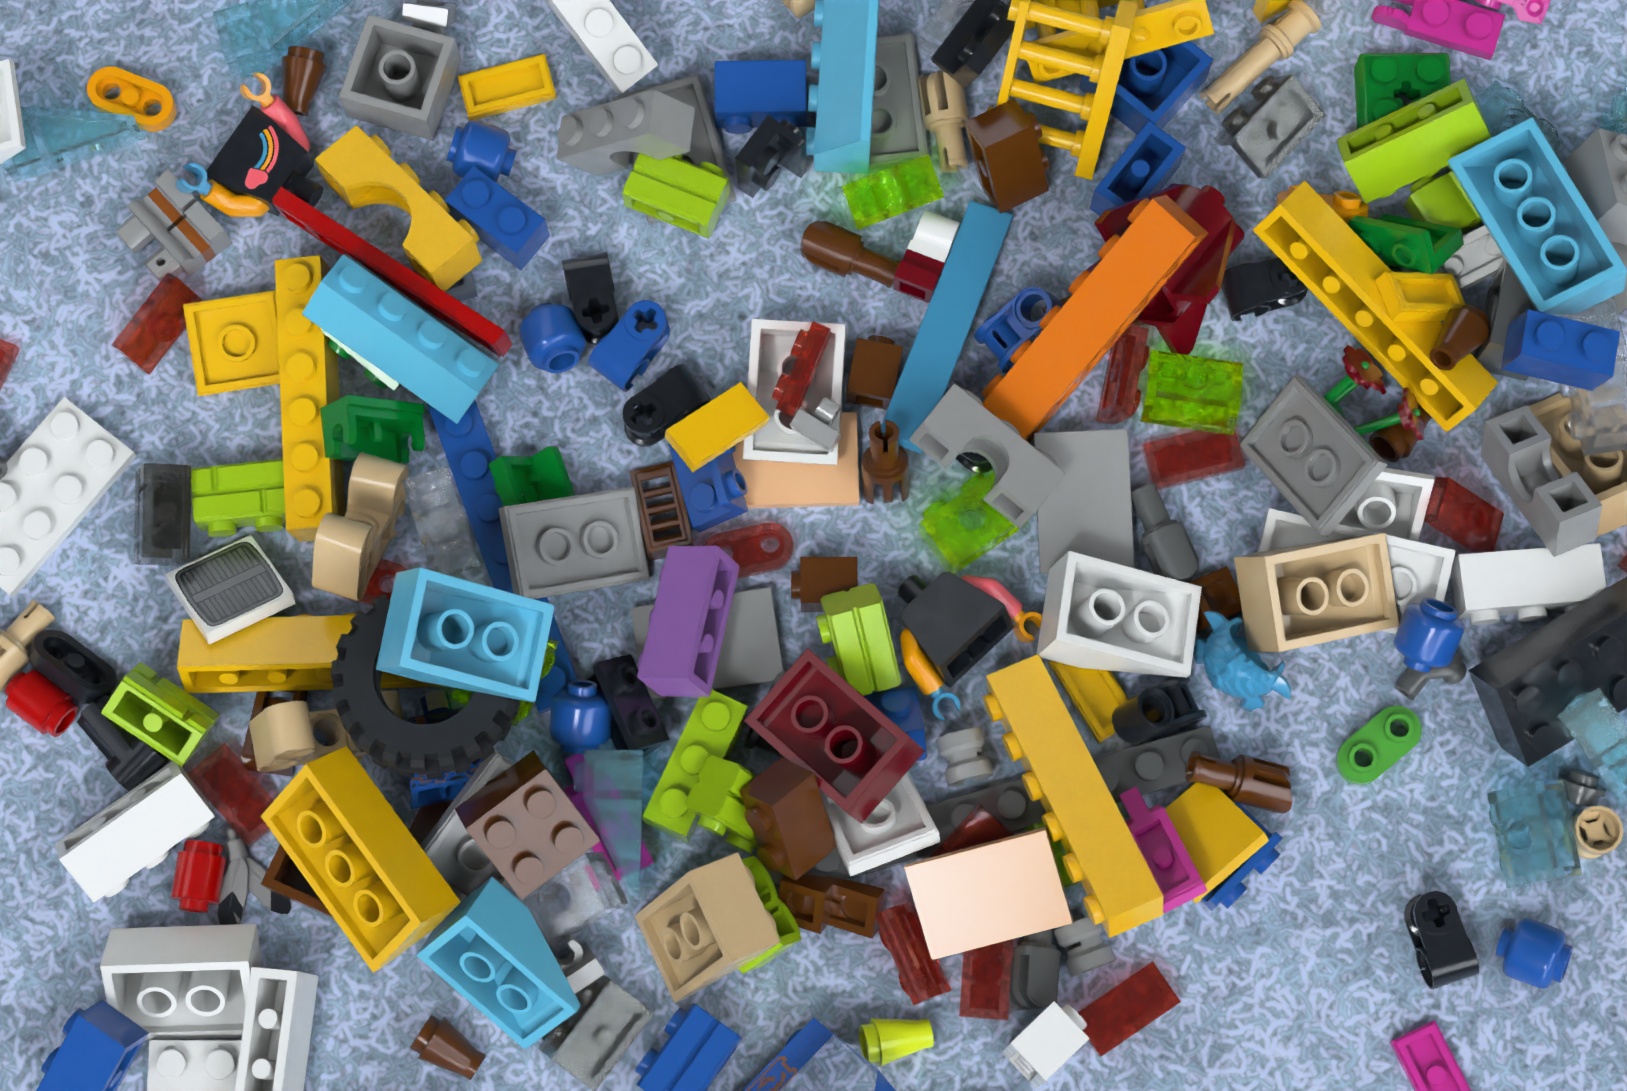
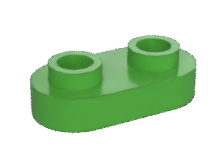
(1379, 744)

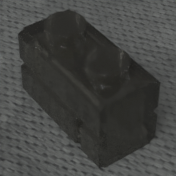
(162, 514)

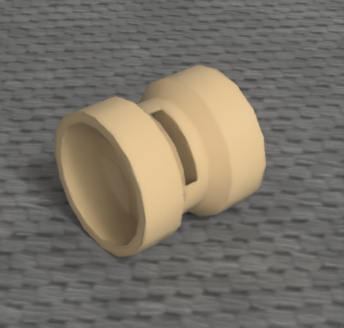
(1601, 828)

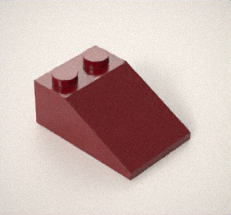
(835, 734)

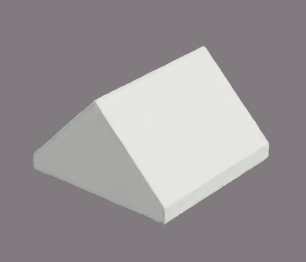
(1393, 504)

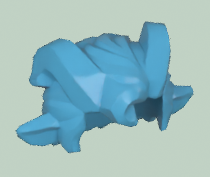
(1235, 668)

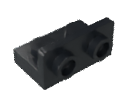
(974, 40)
(769, 146)

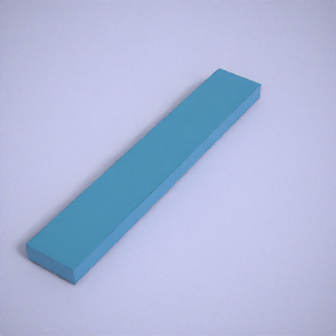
(947, 319)

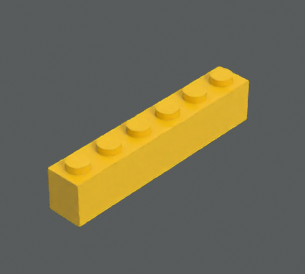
(1343, 276)
(306, 384)
(270, 656)
(1074, 797)

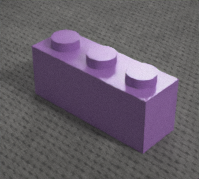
(688, 621)

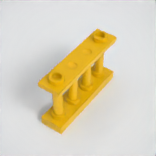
(1152, 30)
(1101, 70)

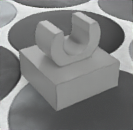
(429, 14)
(819, 425)
(580, 965)

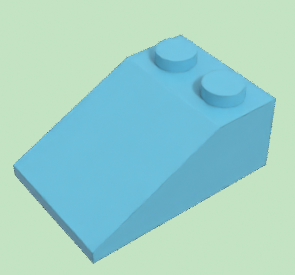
(464, 635)
(501, 964)

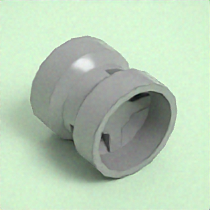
(963, 753)
(1084, 946)

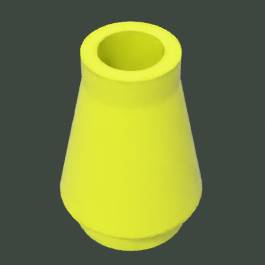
(892, 1039)

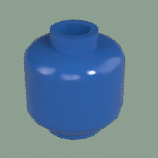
(483, 148)
(552, 338)
(1429, 634)
(580, 717)
(1534, 953)

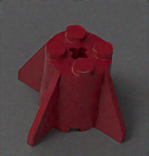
(1183, 299)

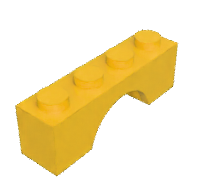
(364, 175)

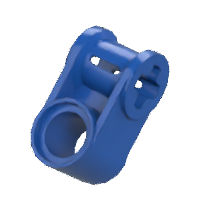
(1014, 325)
(627, 349)

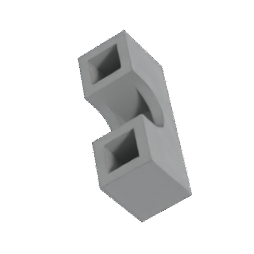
(606, 134)
(1021, 472)
(1557, 508)

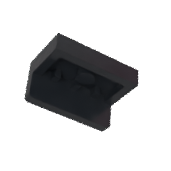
(634, 716)

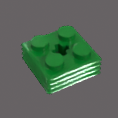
(1385, 75)

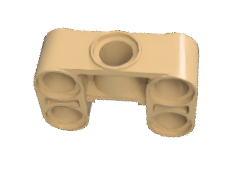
(353, 545)
(285, 736)

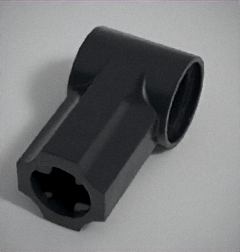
(128, 757)

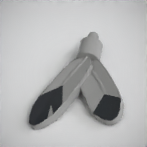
(239, 877)

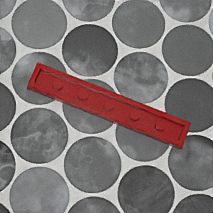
(396, 274)

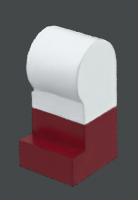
(926, 256)

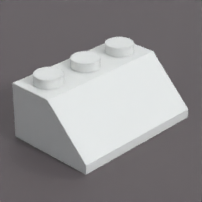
(182, 978)

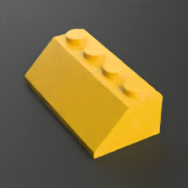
(359, 857)

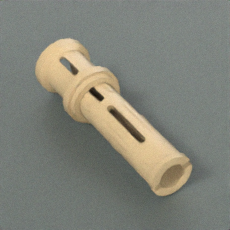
(1274, 44)

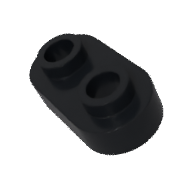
(72, 666)

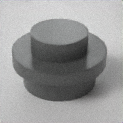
(1582, 787)

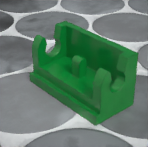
(372, 427)

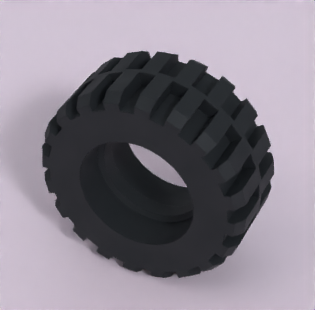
(396, 742)

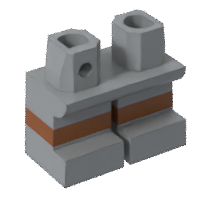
(178, 224)

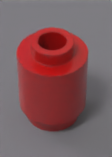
(41, 703)
(198, 876)

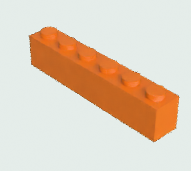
(1094, 316)

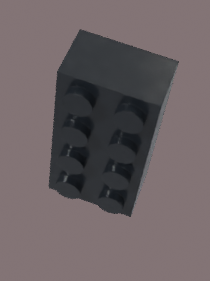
(1545, 670)

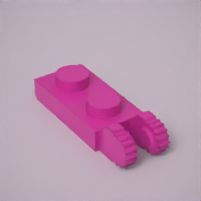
(1446, 24)

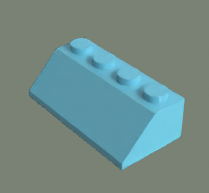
(845, 85)
(1540, 221)
(400, 337)

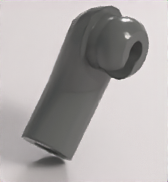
(1413, 681)

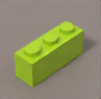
(1413, 141)
(709, 731)

